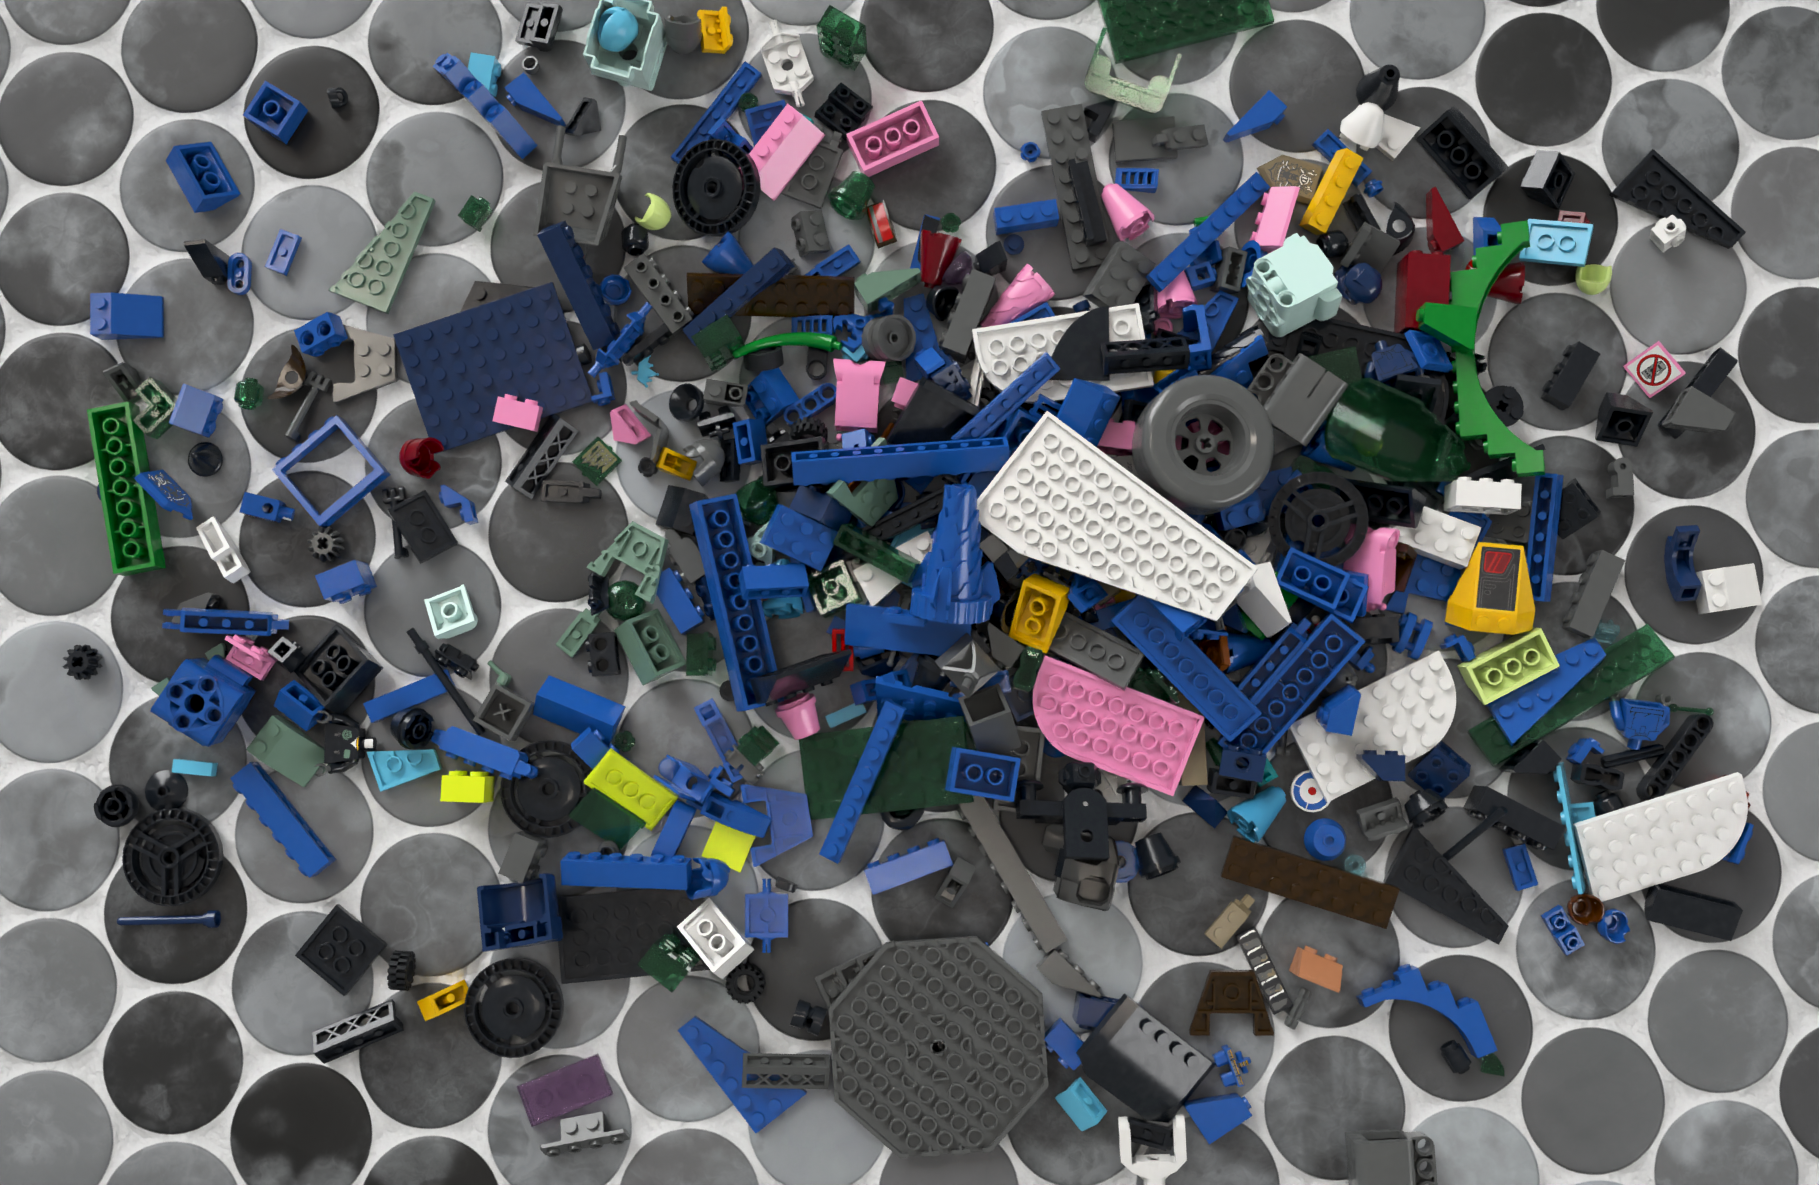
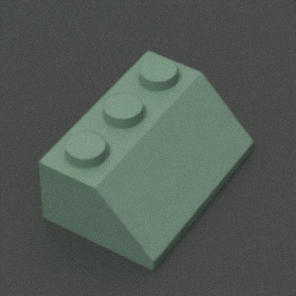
(649, 646)

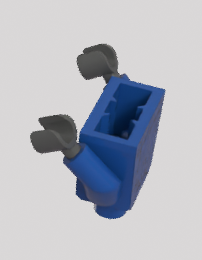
(1639, 718)

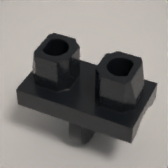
(716, 425)

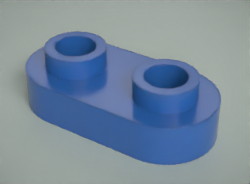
(237, 275)

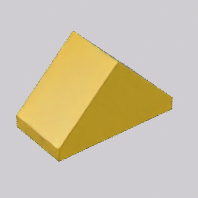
(676, 464)

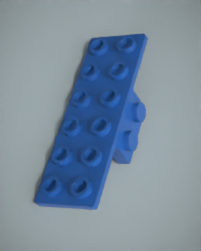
(899, 630)

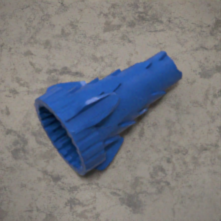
(950, 579)

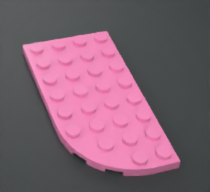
(1114, 727)

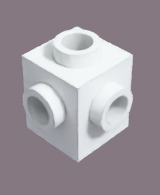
(1668, 233)

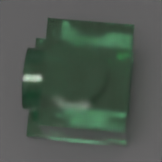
(469, 210)

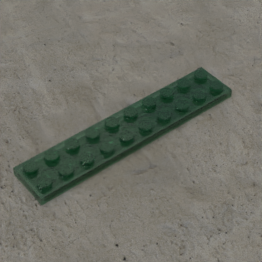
(1623, 666)

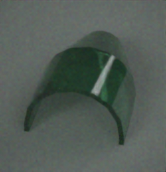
(1392, 436)

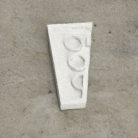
(878, 583)

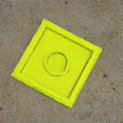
(728, 846)

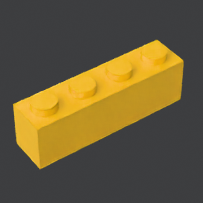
(1331, 191)

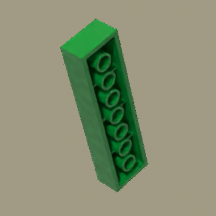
(127, 507)

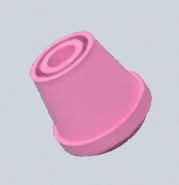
(799, 715)

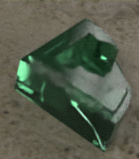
(1492, 1065)

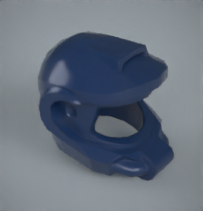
(1359, 283)

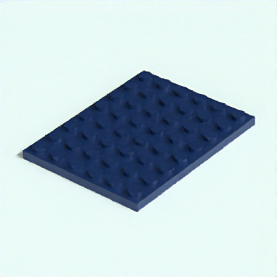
(491, 351)

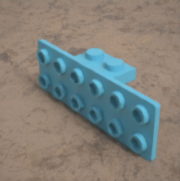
(1572, 814)

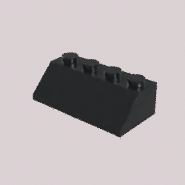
(1462, 152)

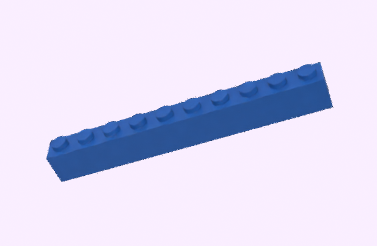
(899, 461)

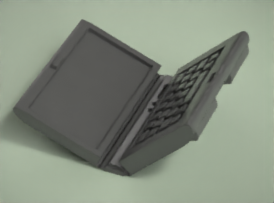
(662, 433)

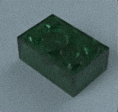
(842, 38)
(718, 342)

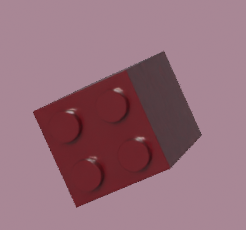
(1418, 281)

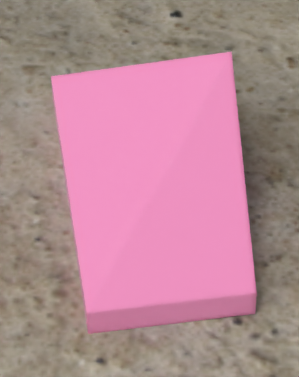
(627, 426)

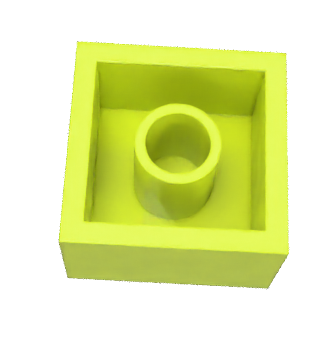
(460, 787)

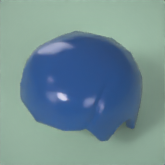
(615, 289)
(1613, 926)

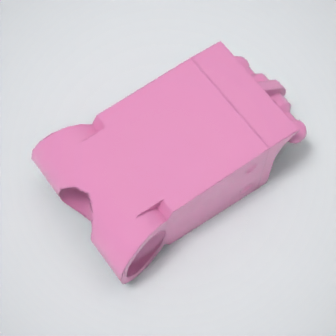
(857, 395)
(1377, 560)

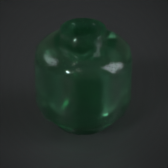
(249, 394)

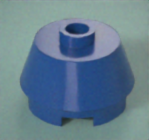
(1325, 839)

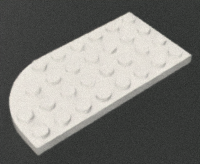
(1013, 347)
(1396, 713)
(1662, 837)

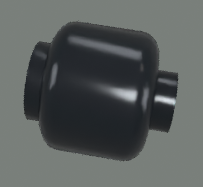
(635, 239)
(1333, 243)
(1607, 802)

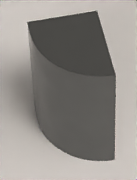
(1230, 271)

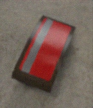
(881, 224)

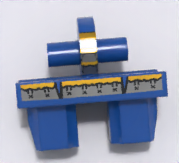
(1233, 1076)

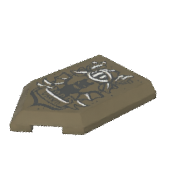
(1288, 172)

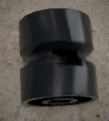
(801, 1021)

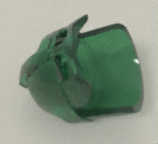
(756, 502)

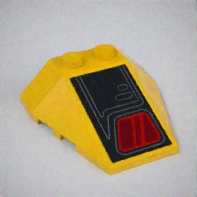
(1493, 592)

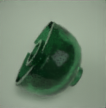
(624, 602)

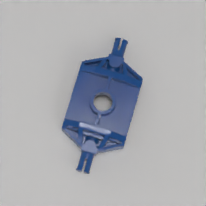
(624, 343)

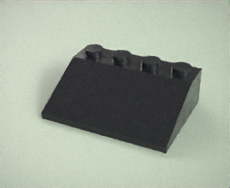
(799, 677)

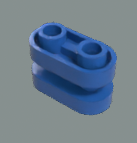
(1407, 625)

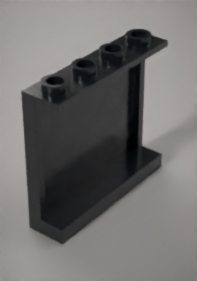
(932, 416)

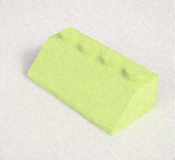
(1509, 665)

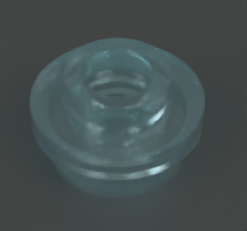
(1350, 860)

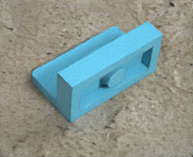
(1081, 1105)

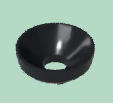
(680, 401)

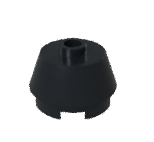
(412, 728)
(116, 805)
(1424, 807)

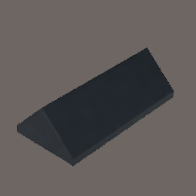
(1388, 503)

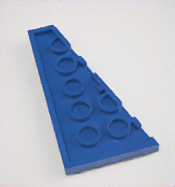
(920, 701)

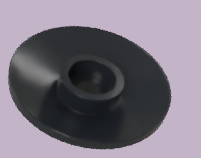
(175, 787)

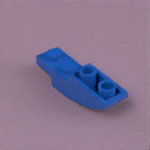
(733, 814)

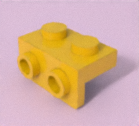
(715, 31)

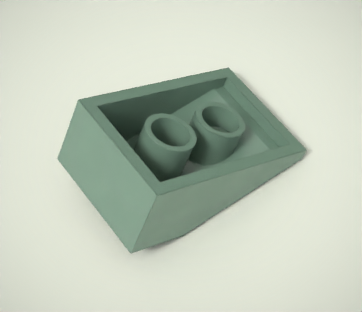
(884, 284)
(287, 750)

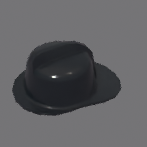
(1004, 611)

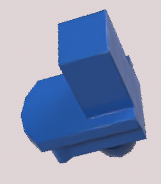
(1362, 661)

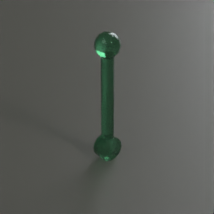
(1673, 708)

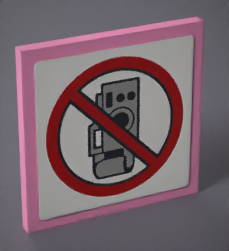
(1654, 369)

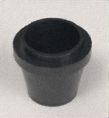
(929, 674)
(1155, 856)

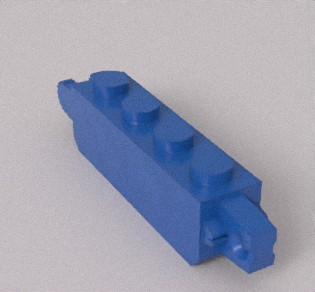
(225, 621)
(1274, 659)
(484, 752)

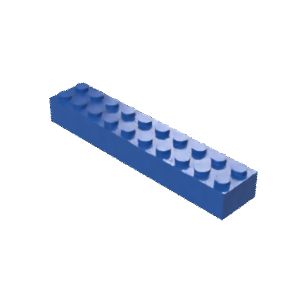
(738, 621)

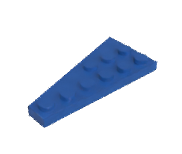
(1529, 703)
(725, 1064)

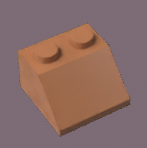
(1317, 969)

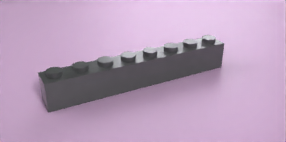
(1013, 873)

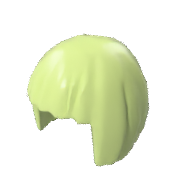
(657, 214)
(1593, 278)

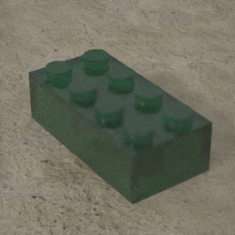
(669, 961)

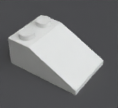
(1728, 588)
(1264, 601)
(715, 938)

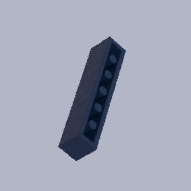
(579, 284)

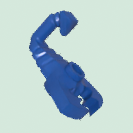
(856, 324)

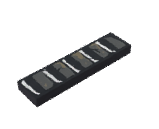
(1264, 970)

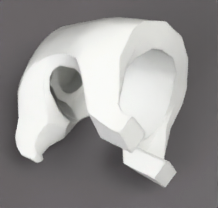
(1364, 126)

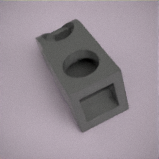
(1621, 479)

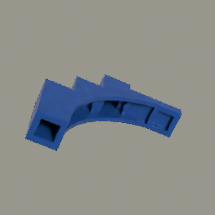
(484, 102)
(1464, 1015)

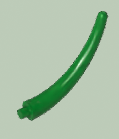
(809, 339)

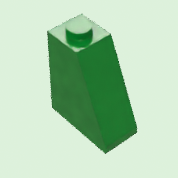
(1449, 324)

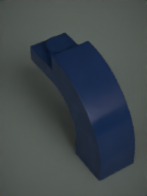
(1679, 563)

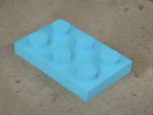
(1558, 242)

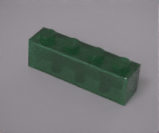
(877, 552)

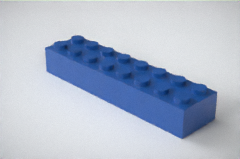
(1299, 683)

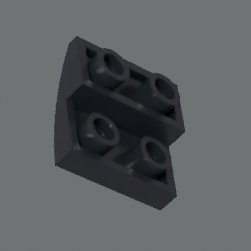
(843, 110)

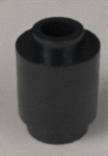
(1455, 1057)

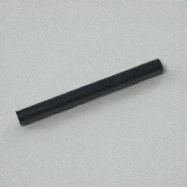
(1476, 832)

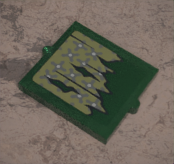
(597, 461)

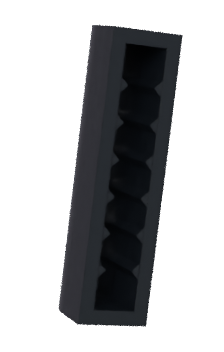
(1692, 911)

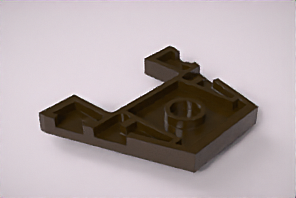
(1231, 993)

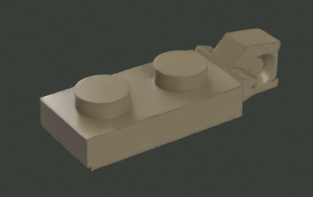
(1229, 921)

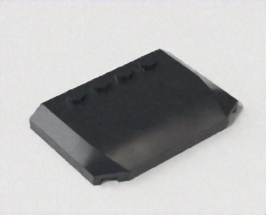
(1143, 1061)

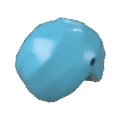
(617, 29)

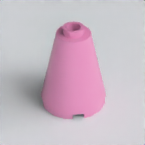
(1125, 212)
(1175, 297)

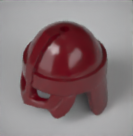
(418, 456)

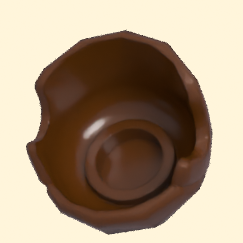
(1584, 910)

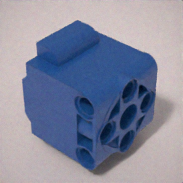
(224, 696)

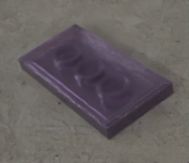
(564, 1090)

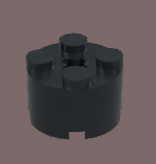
(1508, 401)

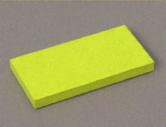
(631, 788)

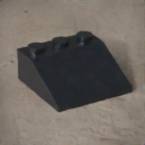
(338, 670)

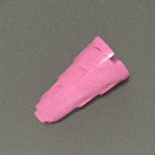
(1021, 296)

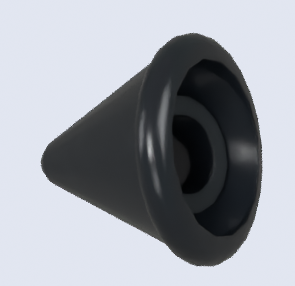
(205, 459)

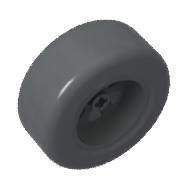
(1242, 425)

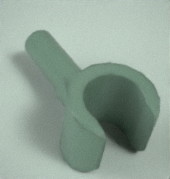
(504, 678)

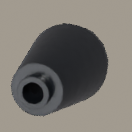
(1379, 87)

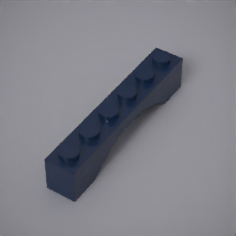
(759, 277)

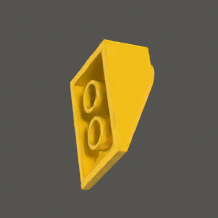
(1039, 612)

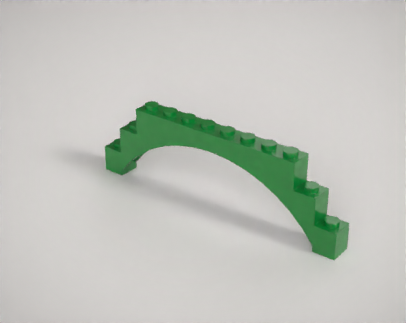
(1475, 414)

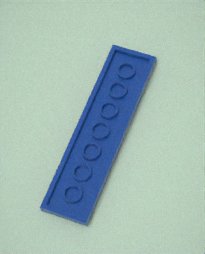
(1187, 668)

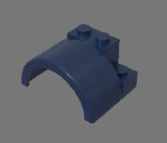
(524, 910)

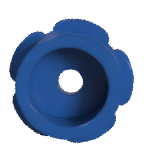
(1030, 146)
(1373, 188)

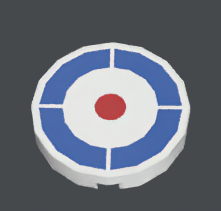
(1306, 793)

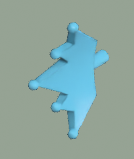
(644, 372)

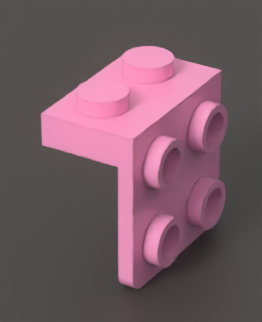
(249, 657)

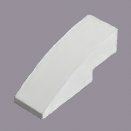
(223, 550)

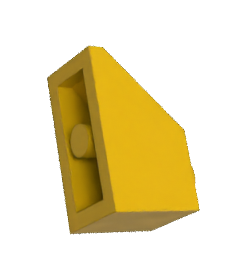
(443, 1000)

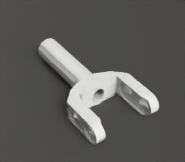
(1153, 1167)

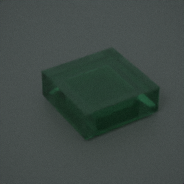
(892, 372)

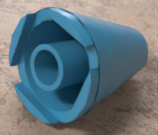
(784, 607)
(1257, 814)

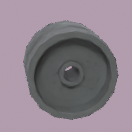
(888, 338)

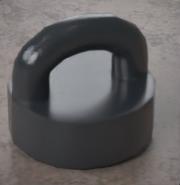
(333, 98)

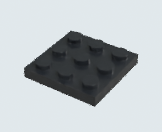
(341, 949)

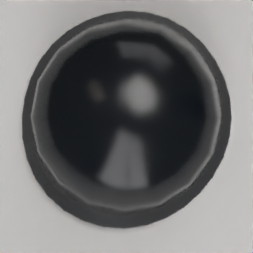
(941, 301)

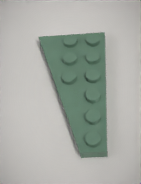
(384, 261)

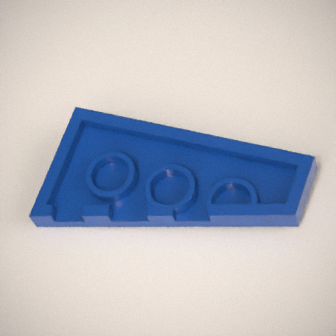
(918, 315)

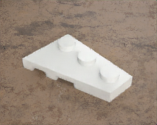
(1395, 136)

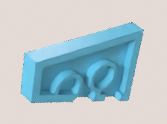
(402, 766)

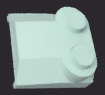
(451, 613)

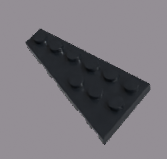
(1665, 192)

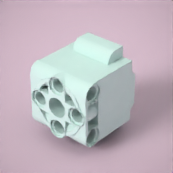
(649, 44)
(1293, 286)

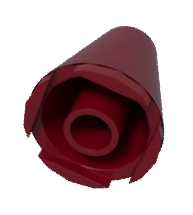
(936, 256)
(1509, 284)

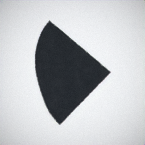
(1079, 348)

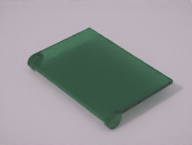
(607, 818)

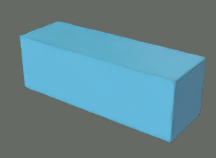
(845, 714)
(194, 767)

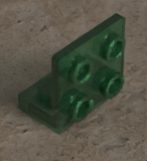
(700, 654)
(1151, 683)

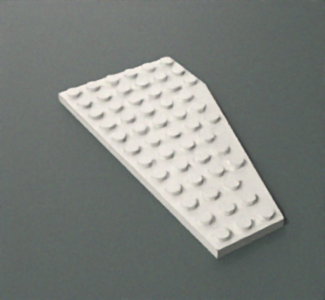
(1095, 518)

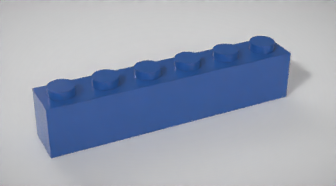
(1544, 534)
(282, 819)
(626, 871)

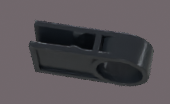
(817, 355)

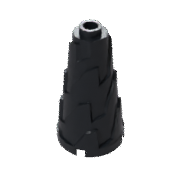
(1234, 347)

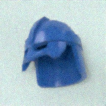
(708, 879)

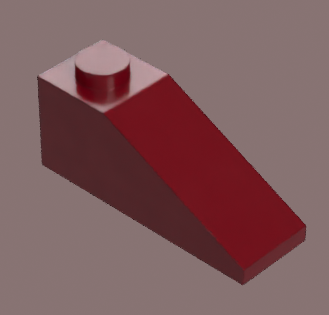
(1441, 229)

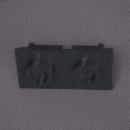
(1359, 212)
(598, 593)
(448, 657)

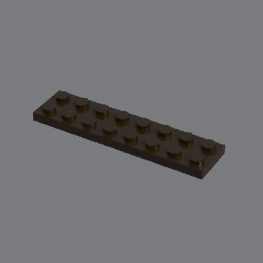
(785, 298)
(1310, 882)

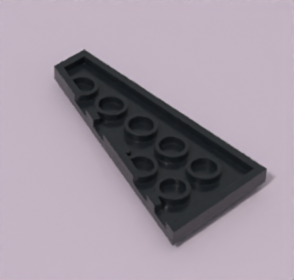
(1434, 882)

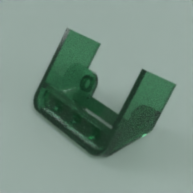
(1145, 99)

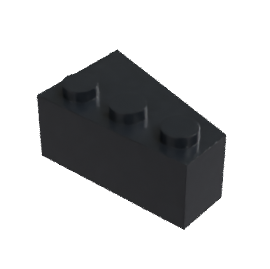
(1376, 629)

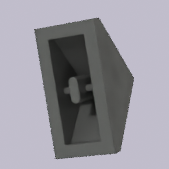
(124, 380)

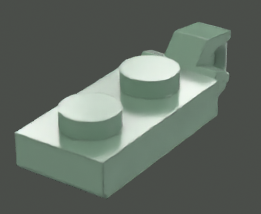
(578, 632)

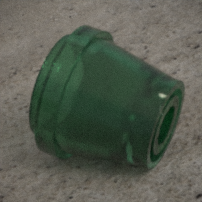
(852, 196)

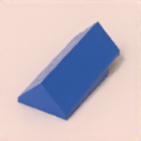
(1321, 584)
(577, 708)

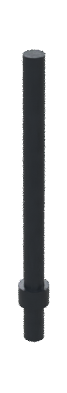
(423, 648)

